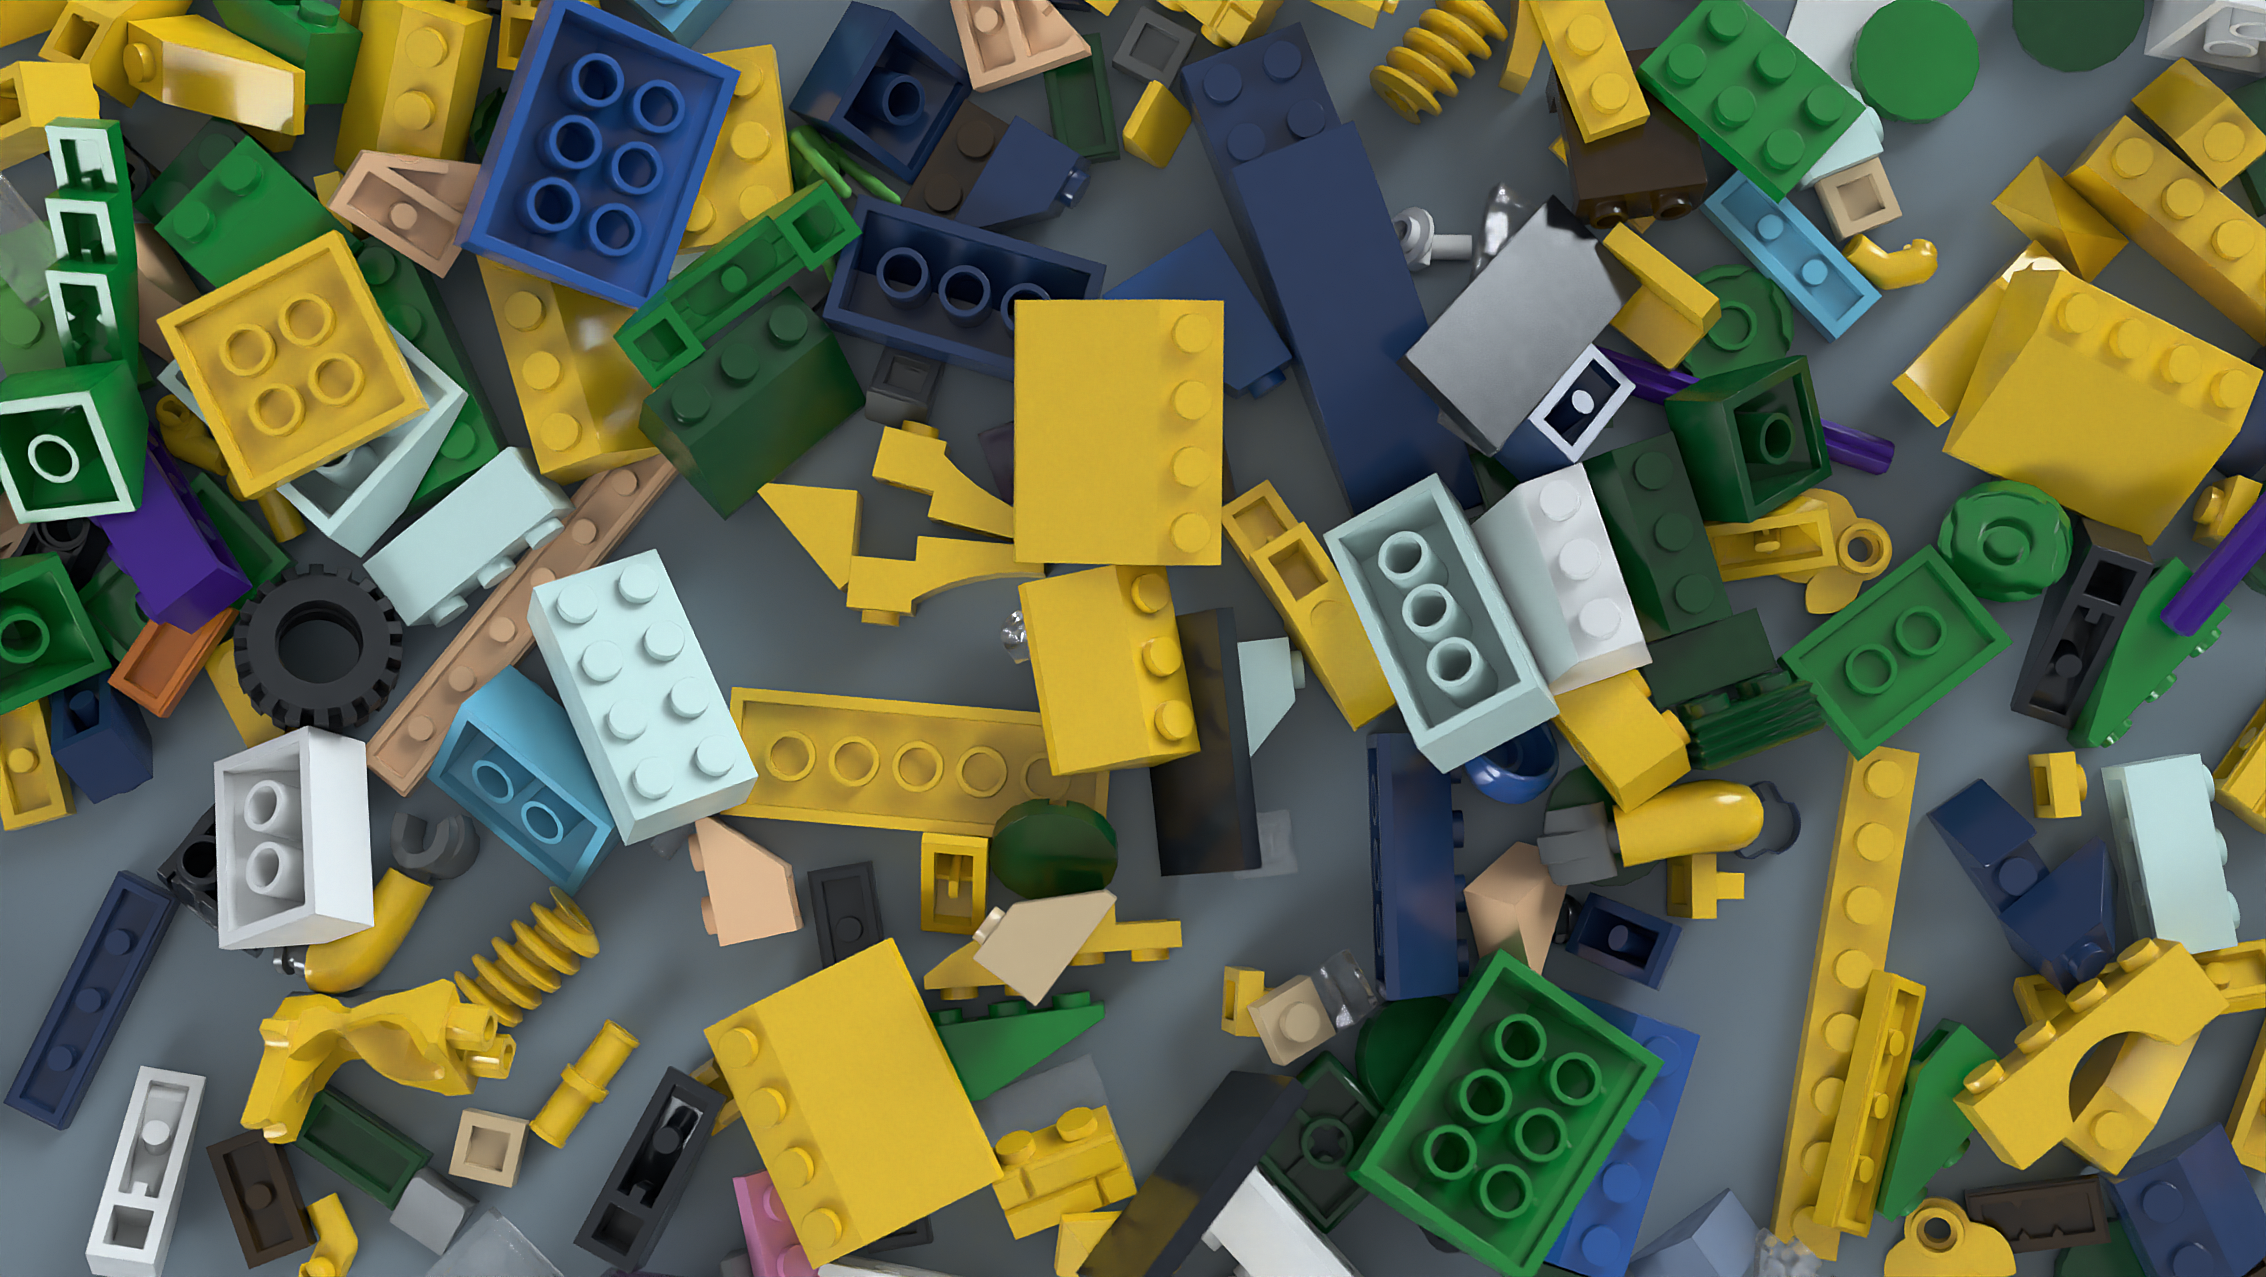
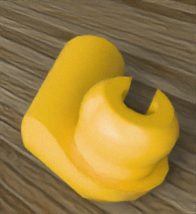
(278, 510)

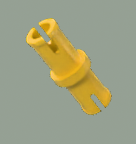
(584, 1084)

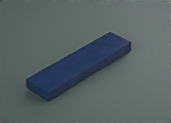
(93, 1000)

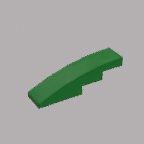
(95, 243)

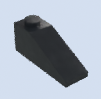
(2081, 622)
(652, 1172)

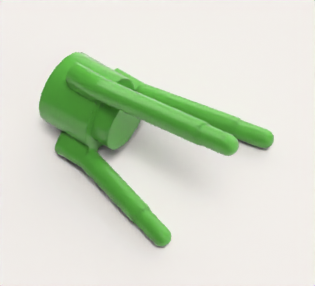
(817, 159)

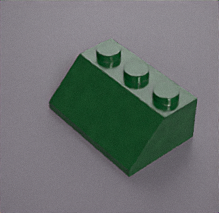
(753, 403)
(1658, 536)

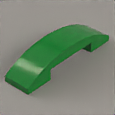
(732, 278)

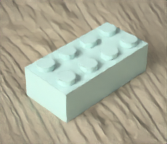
(1440, 624)
(640, 696)

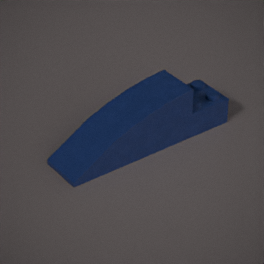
(1325, 264)

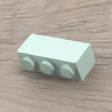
(470, 539)
(2171, 852)

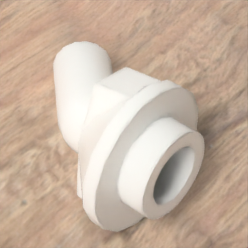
(1419, 245)

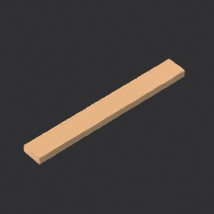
(498, 632)

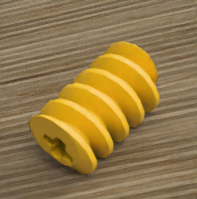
(1434, 54)
(532, 960)

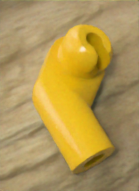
(1892, 270)
(188, 436)
(336, 1243)

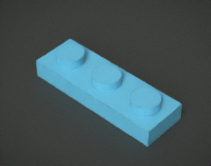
(1792, 255)

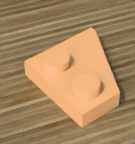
(1014, 40)
(408, 203)

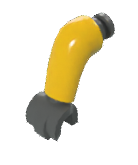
(1675, 822)
(396, 905)

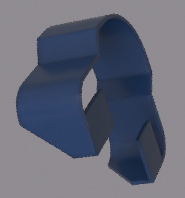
(1796, 820)

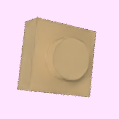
(1857, 199)
(1291, 1020)
(489, 1147)

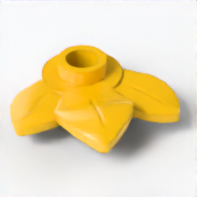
(1837, 586)
(1966, 1252)

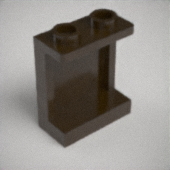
(1634, 172)

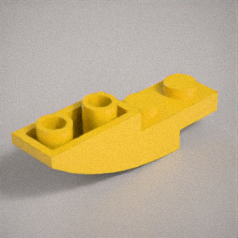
(1310, 601)
(1147, 939)

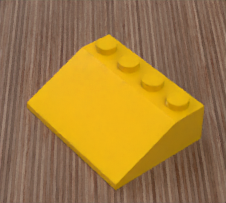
(2098, 403)
(1118, 431)
(853, 1103)

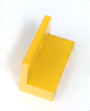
(1669, 308)

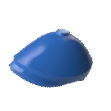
(1517, 768)

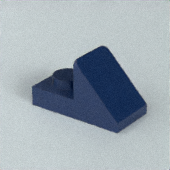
(1990, 843)

